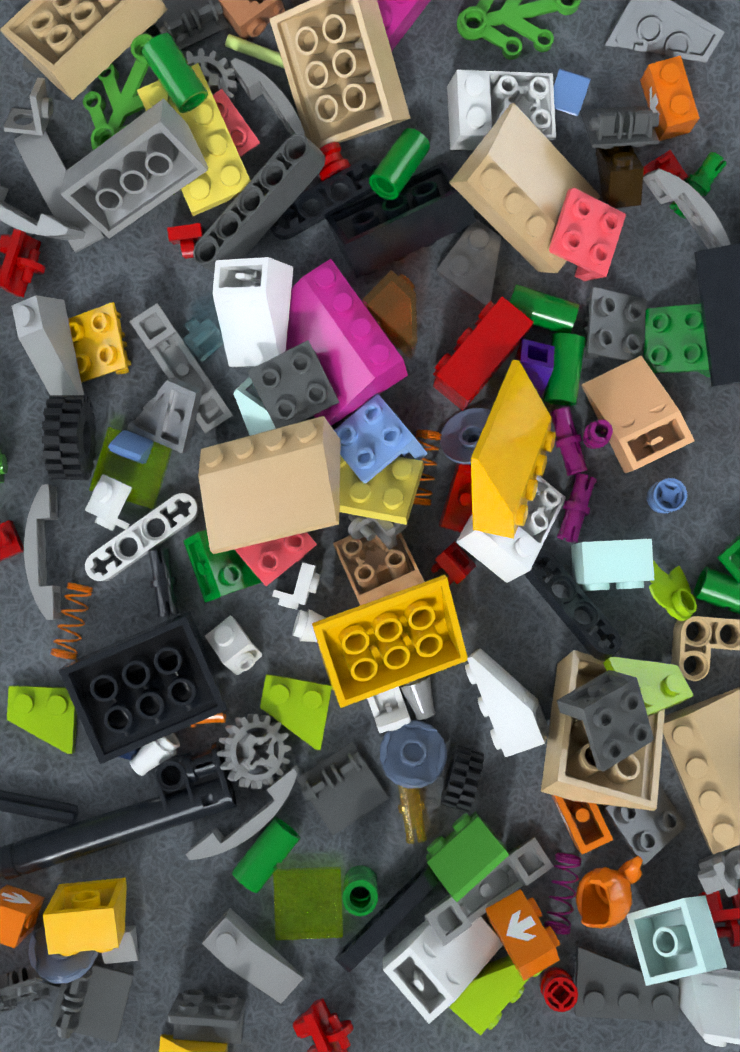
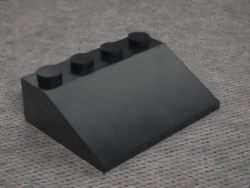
(720, 305)
(143, 687)

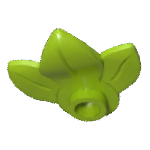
(673, 592)

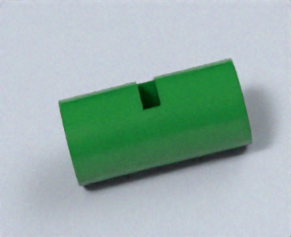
(174, 72)
(399, 164)
(545, 309)
(565, 377)
(718, 589)
(264, 854)
(360, 903)

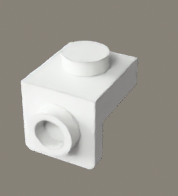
(108, 501)
(306, 583)
(233, 646)
(389, 710)

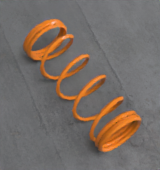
(432, 435)
(62, 653)

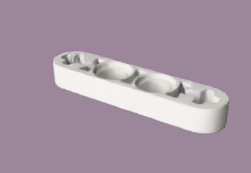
(143, 538)

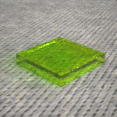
(143, 478)
(308, 903)

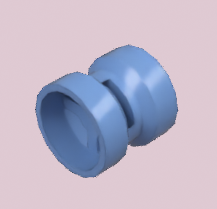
(672, 492)

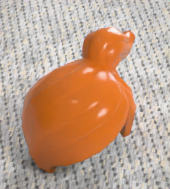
(606, 894)

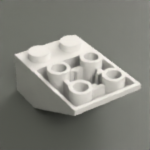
(481, 98)
(252, 308)
(516, 556)
(511, 707)
(438, 974)
(713, 1005)

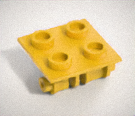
(99, 342)

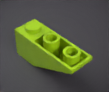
(489, 994)

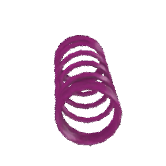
(560, 928)

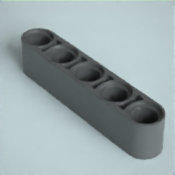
(261, 202)

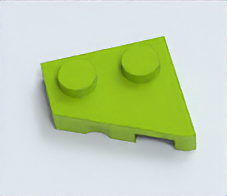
(660, 683)
(298, 706)
(44, 713)

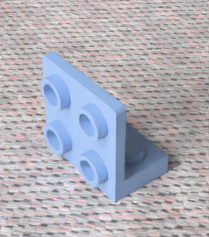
(375, 439)

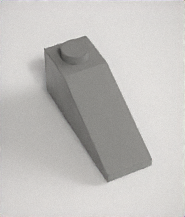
(48, 342)
(251, 956)

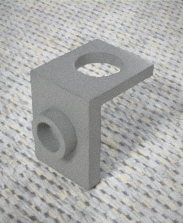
(40, 114)

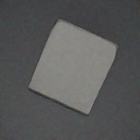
(127, 950)

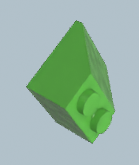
(465, 855)

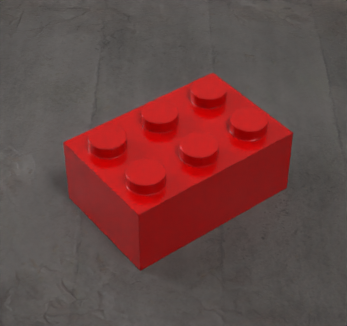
(481, 352)

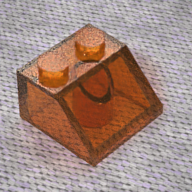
(395, 311)

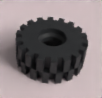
(69, 437)

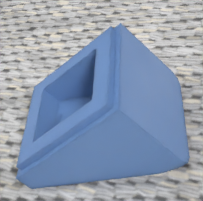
(570, 91)
(131, 446)

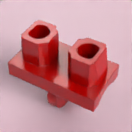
(19, 262)
(729, 916)
(325, 1028)

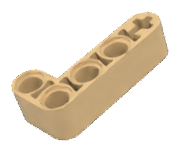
(701, 646)

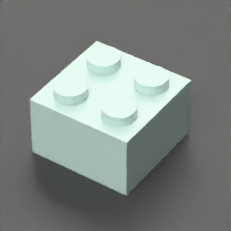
(615, 561)
(676, 940)

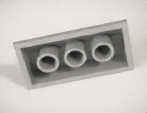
(134, 170)

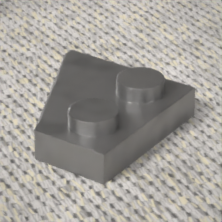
(473, 263)
(170, 415)

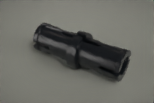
(163, 582)

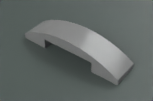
(256, 84)
(48, 173)
(698, 212)
(46, 226)
(179, 363)
(42, 509)
(216, 843)
(519, 869)

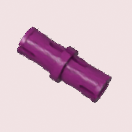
(598, 427)
(568, 441)
(576, 508)

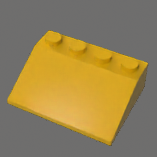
(510, 456)
(390, 641)

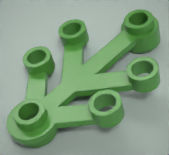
(512, 16)
(122, 103)

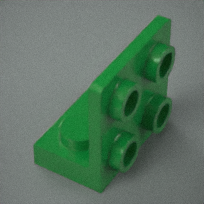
(675, 340)
(219, 572)

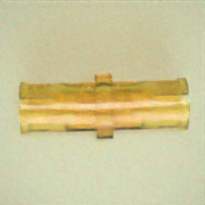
(412, 808)

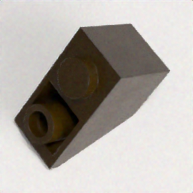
(620, 176)

